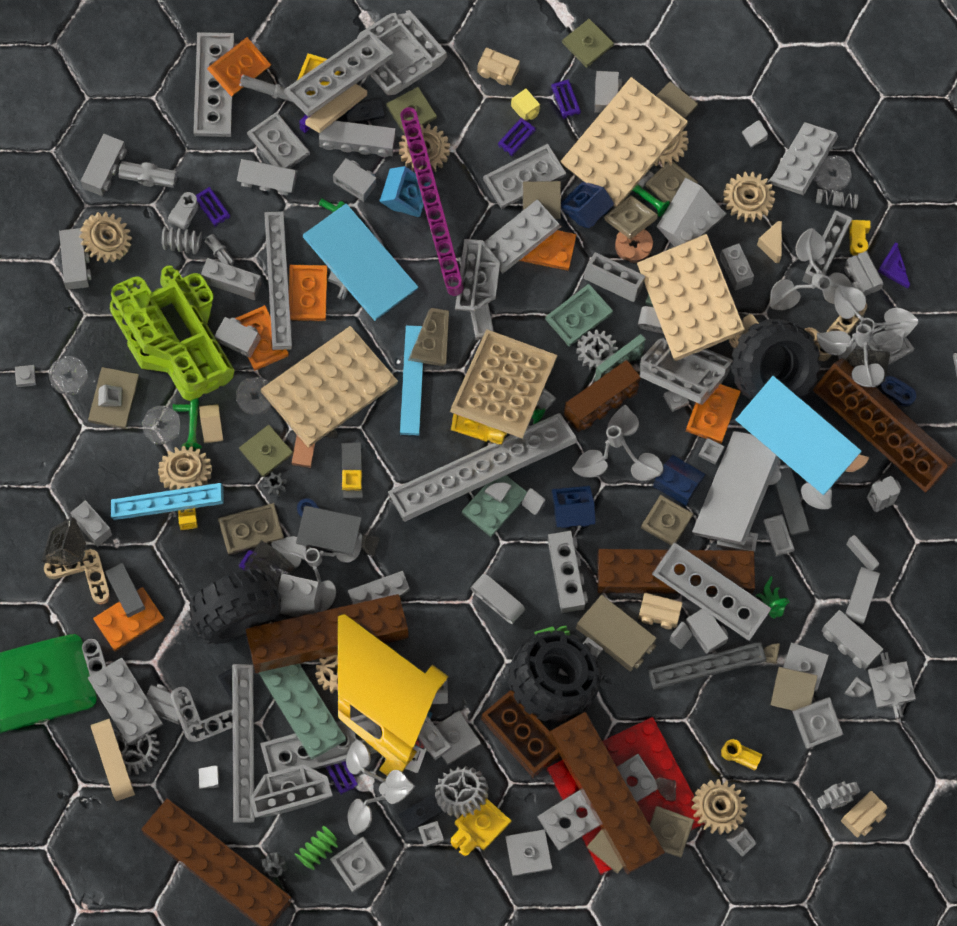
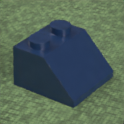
(587, 204)
(679, 480)
(573, 506)

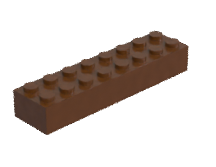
(884, 426)
(633, 568)
(317, 634)
(606, 793)
(216, 864)

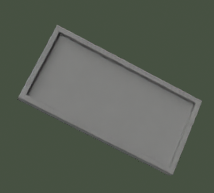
(736, 490)

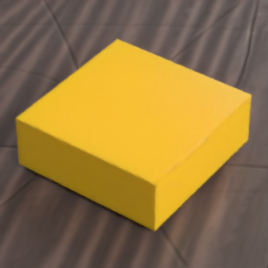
(352, 480)

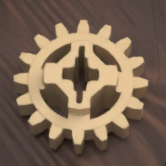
(329, 670)

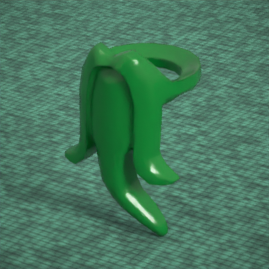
(772, 600)

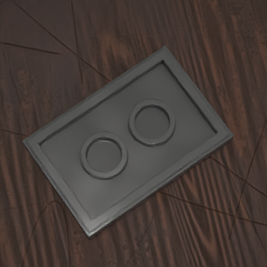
(328, 530)

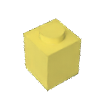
(525, 105)

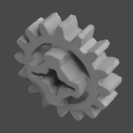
(605, 350)
(838, 795)

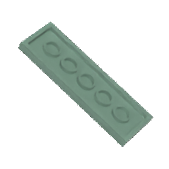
(303, 709)

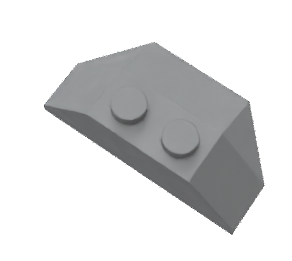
(479, 276)
(289, 791)

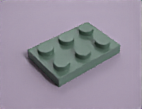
(579, 315)
(630, 352)
(490, 513)

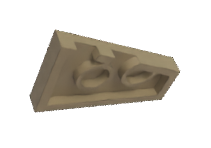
(432, 339)

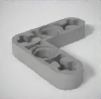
(195, 722)

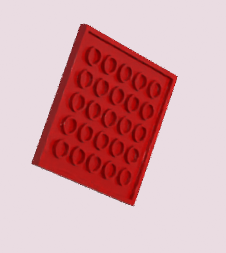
(652, 748)

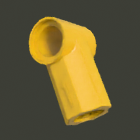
(743, 756)

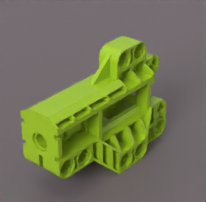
(194, 363)

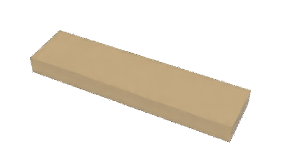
(336, 108)

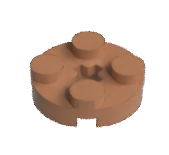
(633, 254)

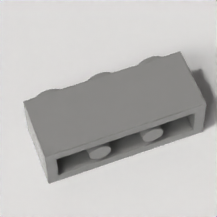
(103, 165)
(267, 176)
(74, 259)
(614, 277)
(231, 279)
(851, 640)

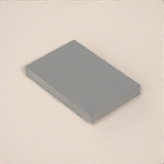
(278, 142)

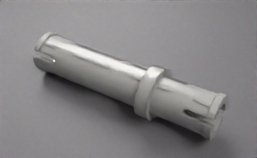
(264, 87)

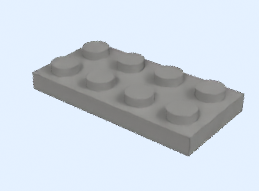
(804, 158)
(507, 181)
(522, 235)
(125, 701)

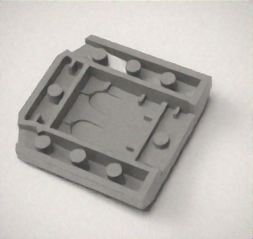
(413, 51)
(690, 377)

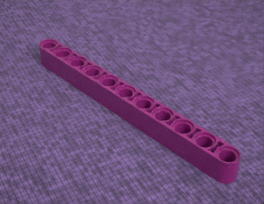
(435, 208)

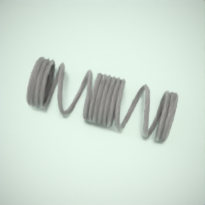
(837, 198)

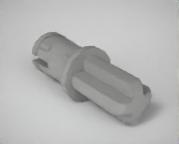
(219, 250)

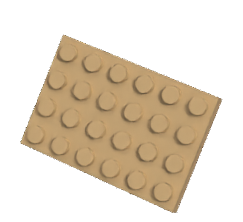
(624, 141)
(691, 297)
(504, 383)
(329, 386)

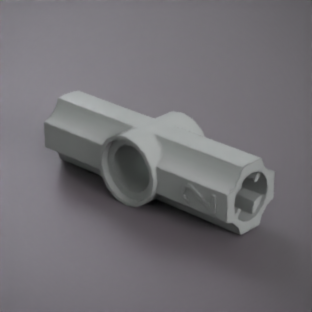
(147, 174)

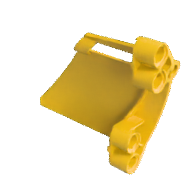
(385, 691)

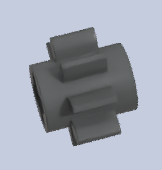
(277, 488)
(274, 864)

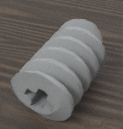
(181, 240)

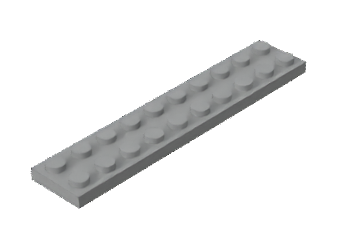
(481, 467)

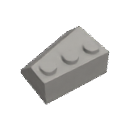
(689, 214)

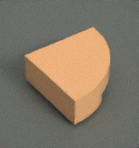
(858, 463)

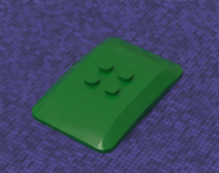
(44, 682)

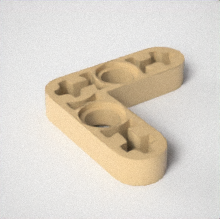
(89, 568)

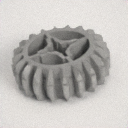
(143, 759)
(467, 797)

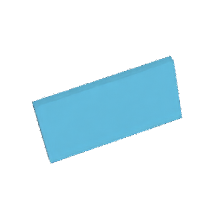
(360, 262)
(798, 435)

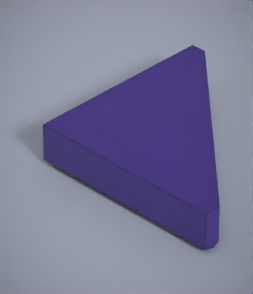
(894, 267)

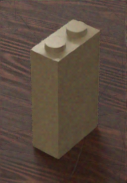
(617, 633)

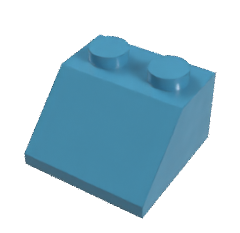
(403, 192)

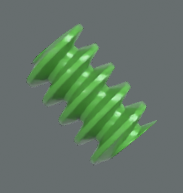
(317, 848)

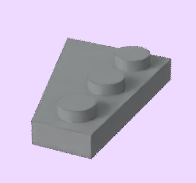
(380, 588)

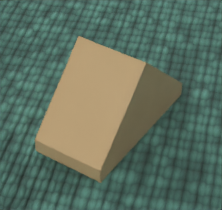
(771, 242)
(211, 423)

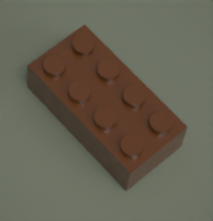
(602, 396)
(521, 734)

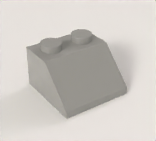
(299, 595)

